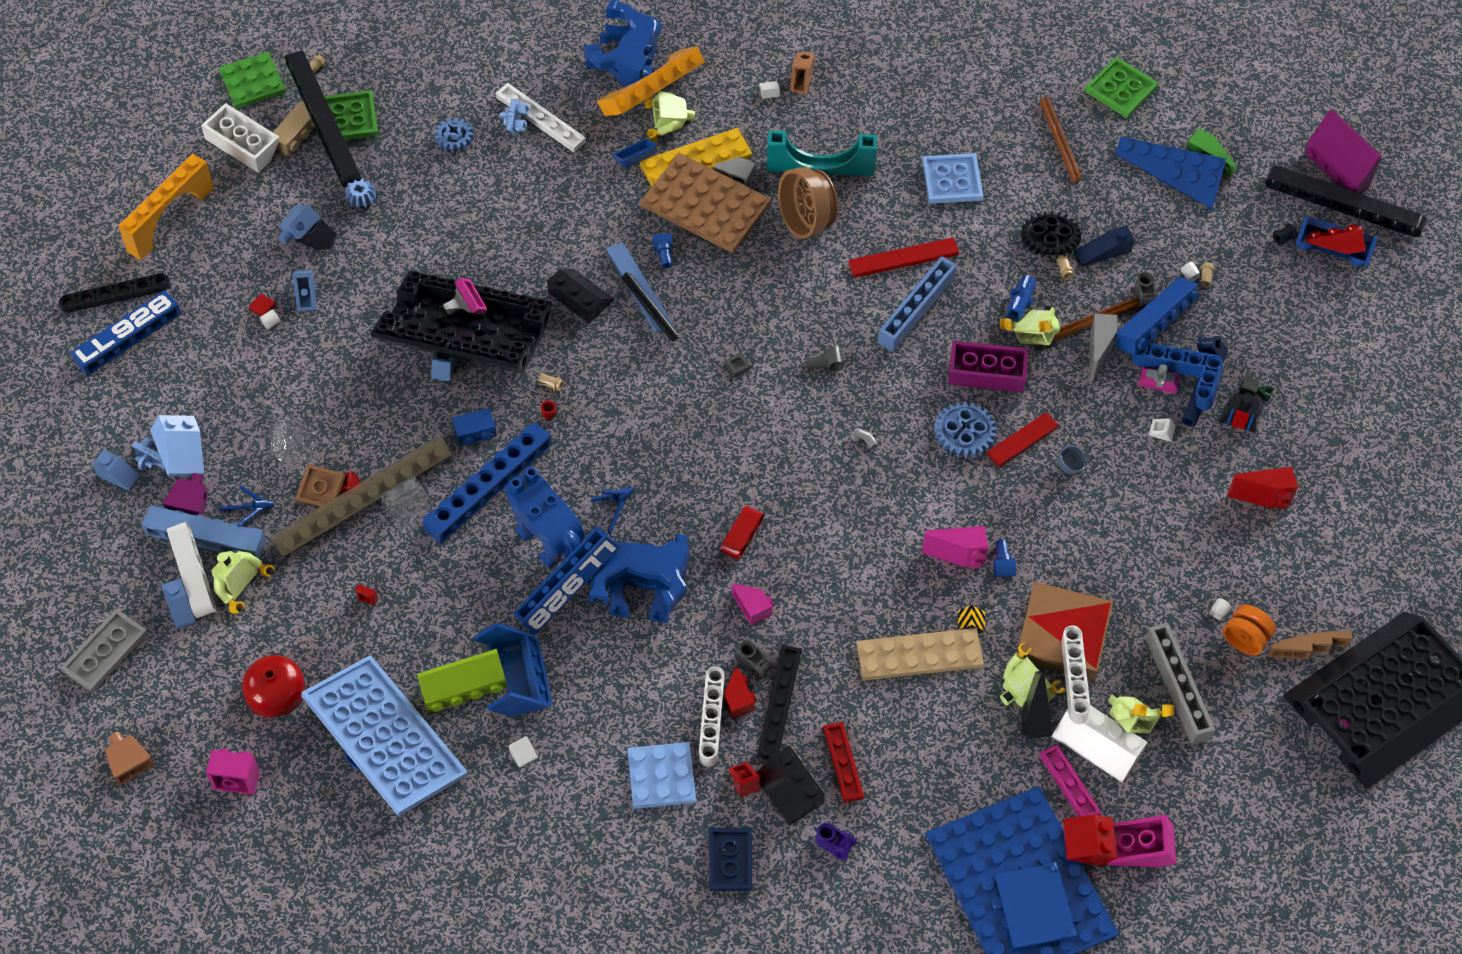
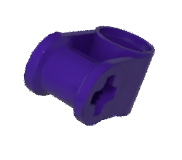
(836, 841)

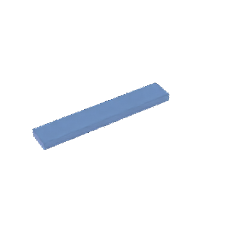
(624, 263)

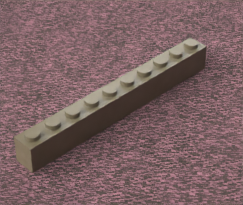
(359, 496)

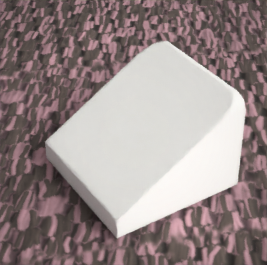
(769, 89)
(1162, 429)
(522, 752)

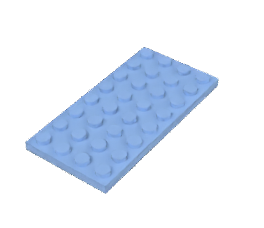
(384, 735)

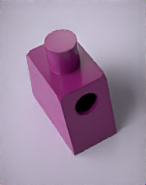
(188, 496)

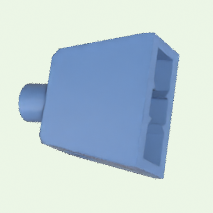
(297, 223)

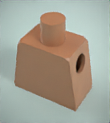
(802, 65)
(127, 758)

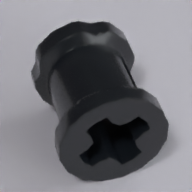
(1284, 234)

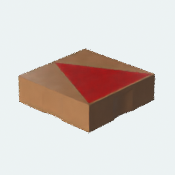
(1049, 614)

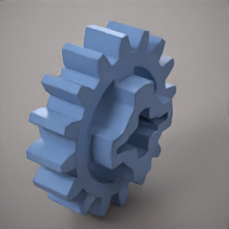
(454, 135)

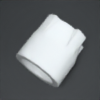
(1190, 271)
(270, 319)
(1220, 609)

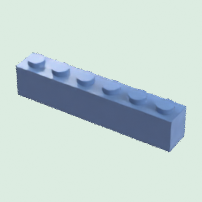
(917, 304)
(206, 532)

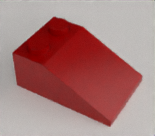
(1265, 488)

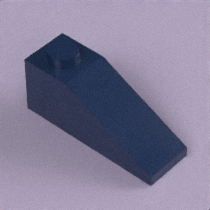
(1106, 246)

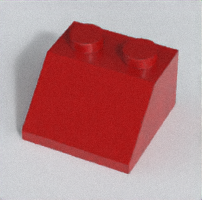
(1090, 839)

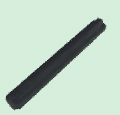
(650, 307)

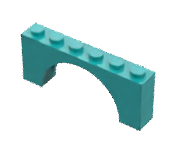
(856, 160)

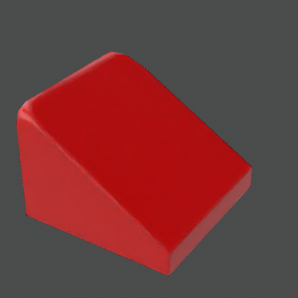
(350, 481)

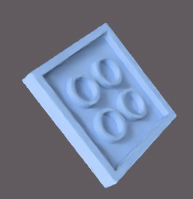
(952, 178)
(661, 775)

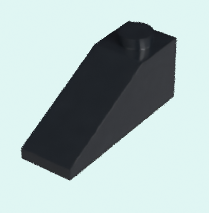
(1036, 712)

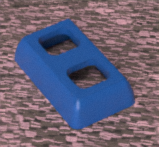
(635, 153)

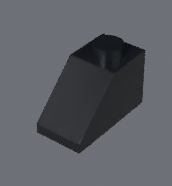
(319, 236)

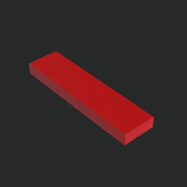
(1023, 439)
(843, 762)

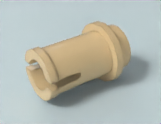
(317, 62)
(1066, 270)
(1206, 276)
(551, 382)

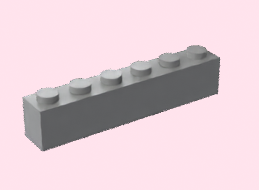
(1180, 684)

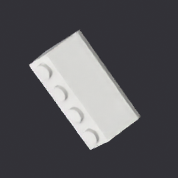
(241, 137)
(1101, 742)

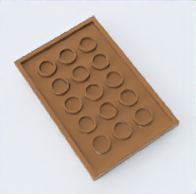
(705, 202)

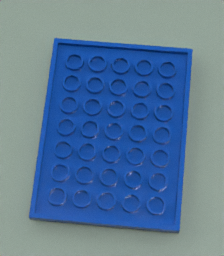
(1011, 838)

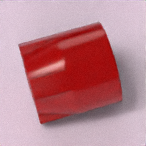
(548, 406)

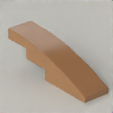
(1302, 646)

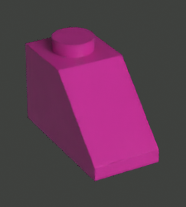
(752, 602)

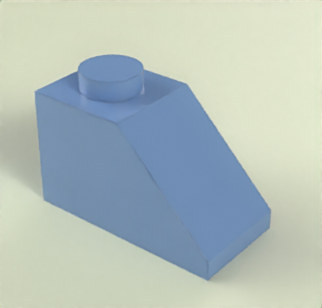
(304, 290)
(442, 367)
(115, 470)
(178, 603)

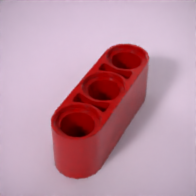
(742, 532)

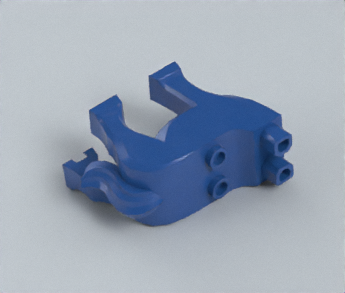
(636, 47)
(543, 515)
(648, 568)

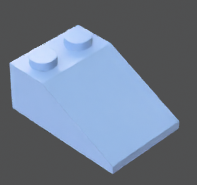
(178, 444)

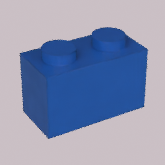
(474, 427)

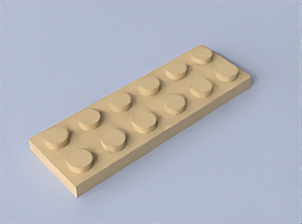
(919, 654)

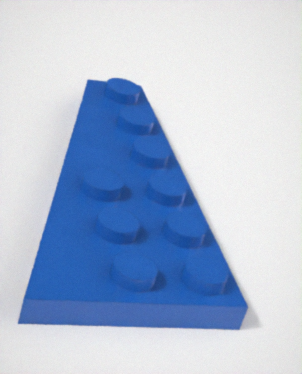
(1183, 170)

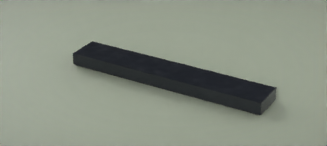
(779, 701)

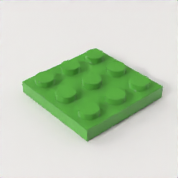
(252, 80)
(1121, 87)
(354, 114)

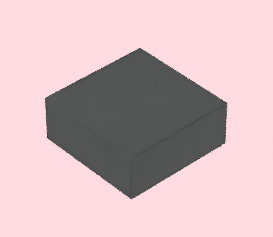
(737, 364)

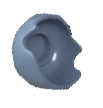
(1071, 460)

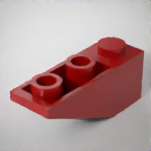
(1344, 241)

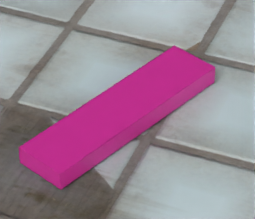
(1069, 782)

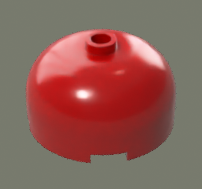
(273, 686)

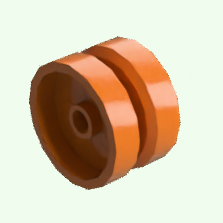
(1249, 629)

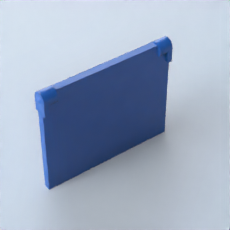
(1035, 905)

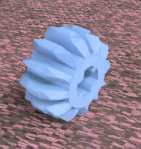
(360, 193)

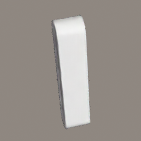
(191, 570)
(1075, 683)
(709, 725)

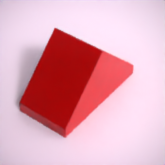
(744, 779)

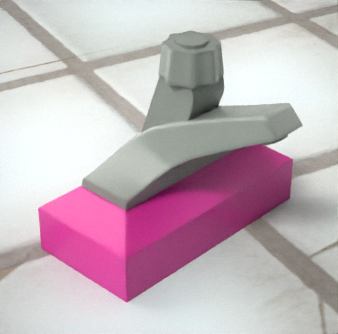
(465, 298)
(1159, 379)

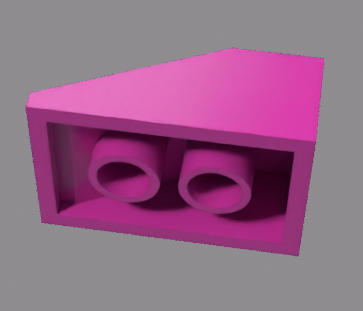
(957, 545)
(1145, 842)

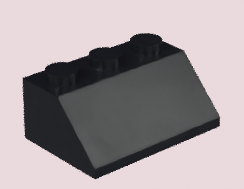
(578, 293)
(790, 785)

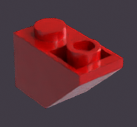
(738, 697)

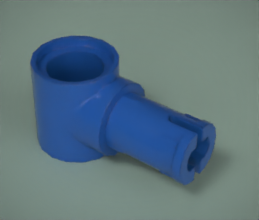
(663, 245)
(1004, 564)

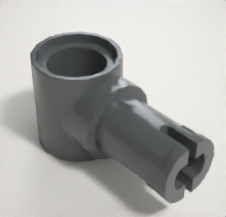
(830, 359)

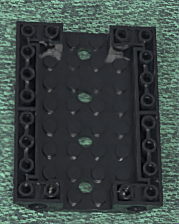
(507, 329)
(1408, 714)

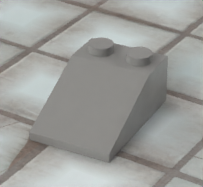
(1102, 341)

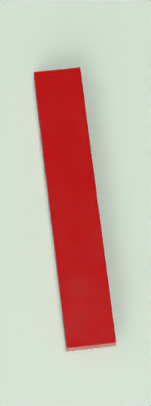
(903, 257)

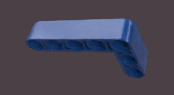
(1186, 363)

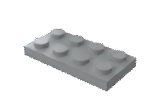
(104, 650)

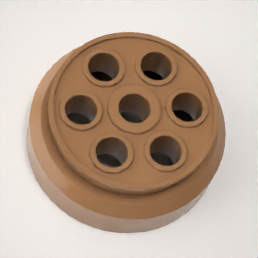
(807, 198)

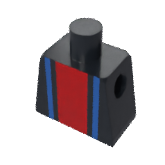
(1242, 412)

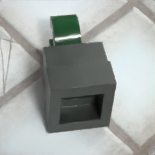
(1251, 386)

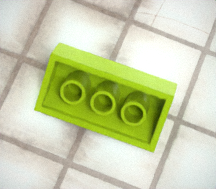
(462, 681)

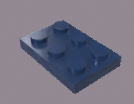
(730, 859)

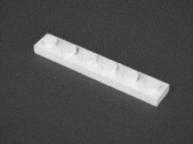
(543, 119)

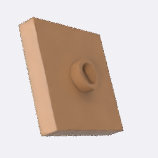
(319, 486)

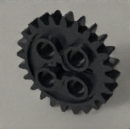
(1051, 234)

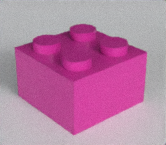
(233, 771)

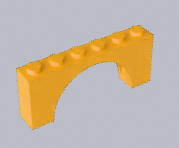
(677, 66)
(139, 226)

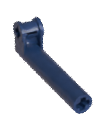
(1205, 345)

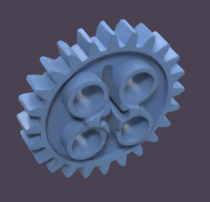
(977, 440)

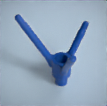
(619, 496)
(258, 505)

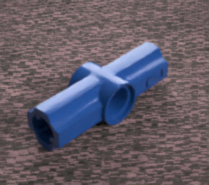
(1021, 298)

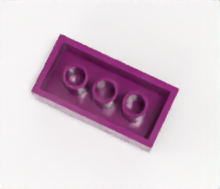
(988, 366)

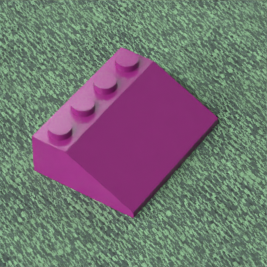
(1343, 153)

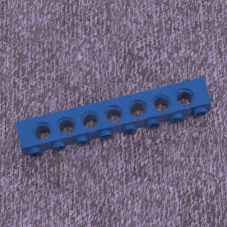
(485, 491)

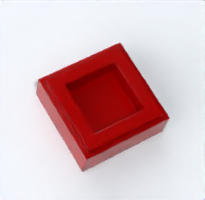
(262, 305)
(366, 594)

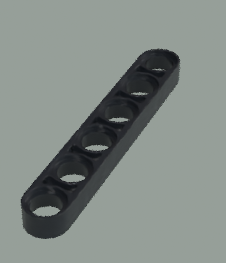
(114, 289)

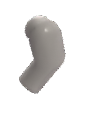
(866, 436)

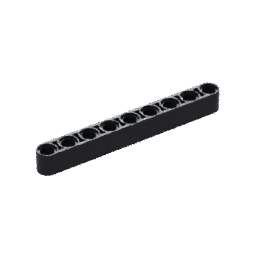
(322, 118)
(1345, 201)

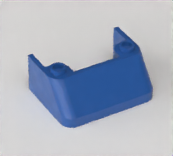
(1312, 224)
(522, 669)

